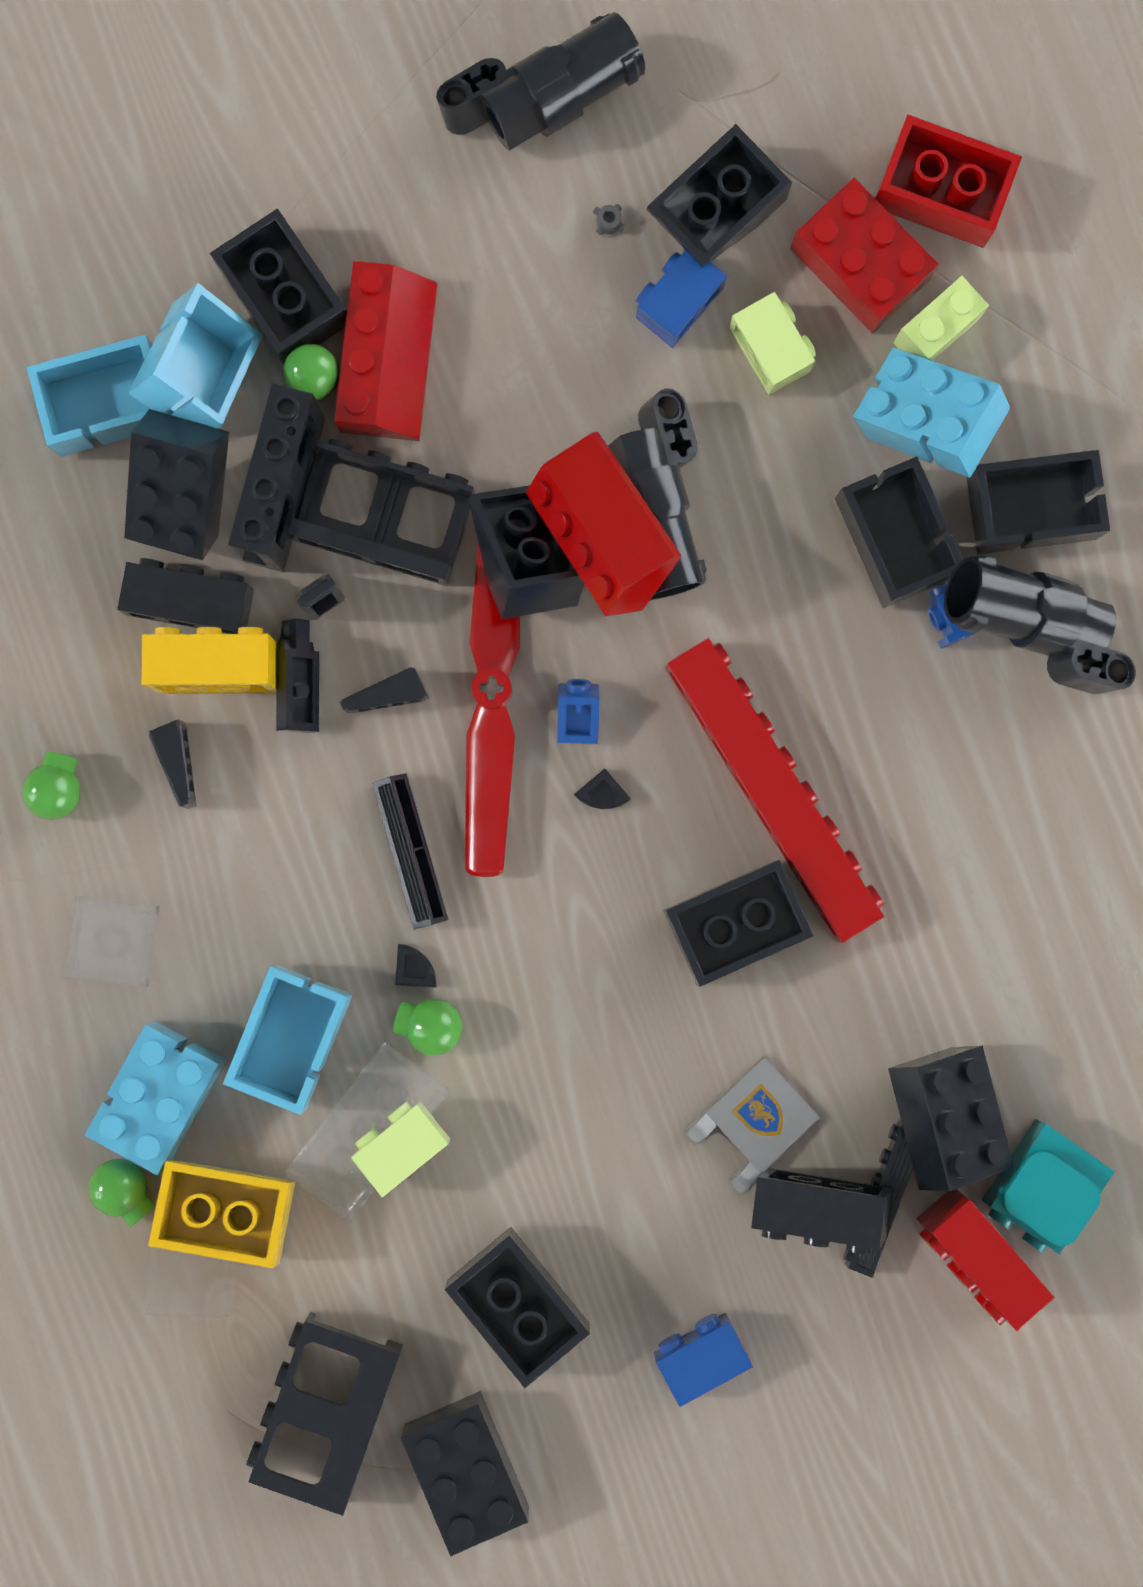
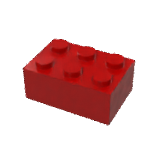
(947, 181)
(863, 255)
(983, 1260)

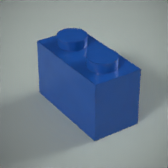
(679, 297)
(701, 1358)

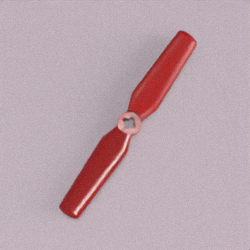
(490, 733)

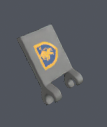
(760, 1119)

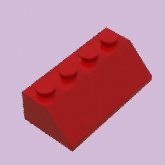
(385, 352)
(603, 526)

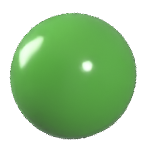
(311, 370)
(52, 788)
(430, 1026)
(120, 1190)

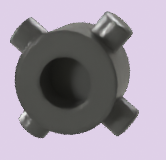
(608, 219)

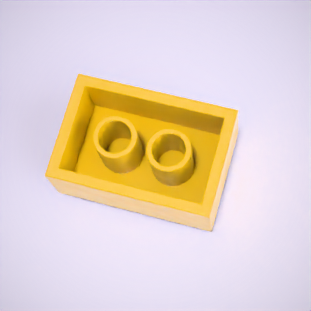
(209, 661)
(222, 1213)

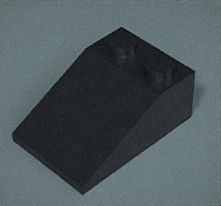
(721, 197)
(521, 556)

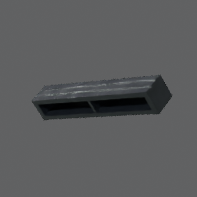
(410, 851)
(895, 1174)

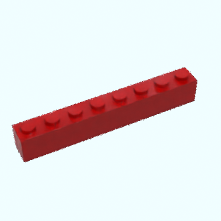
(774, 790)

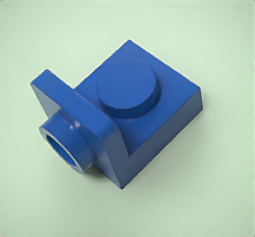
(578, 712)

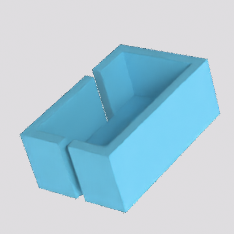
(197, 359)
(89, 395)
(934, 403)
(287, 1039)
(155, 1097)

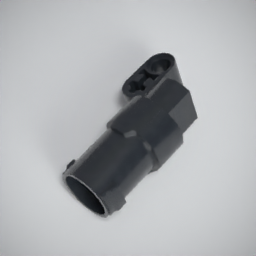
(544, 88)
(653, 464)
(1042, 617)

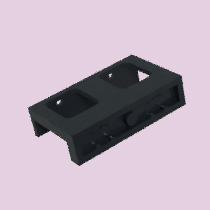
(277, 477)
(377, 538)
(344, 1424)

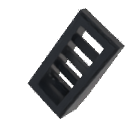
(319, 597)
(393, 691)
(174, 755)

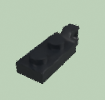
(297, 679)

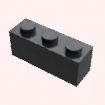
(185, 596)

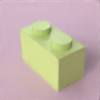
(942, 321)
(773, 342)
(399, 1148)

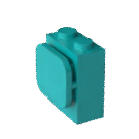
(1049, 1189)

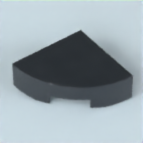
(602, 792)
(414, 968)

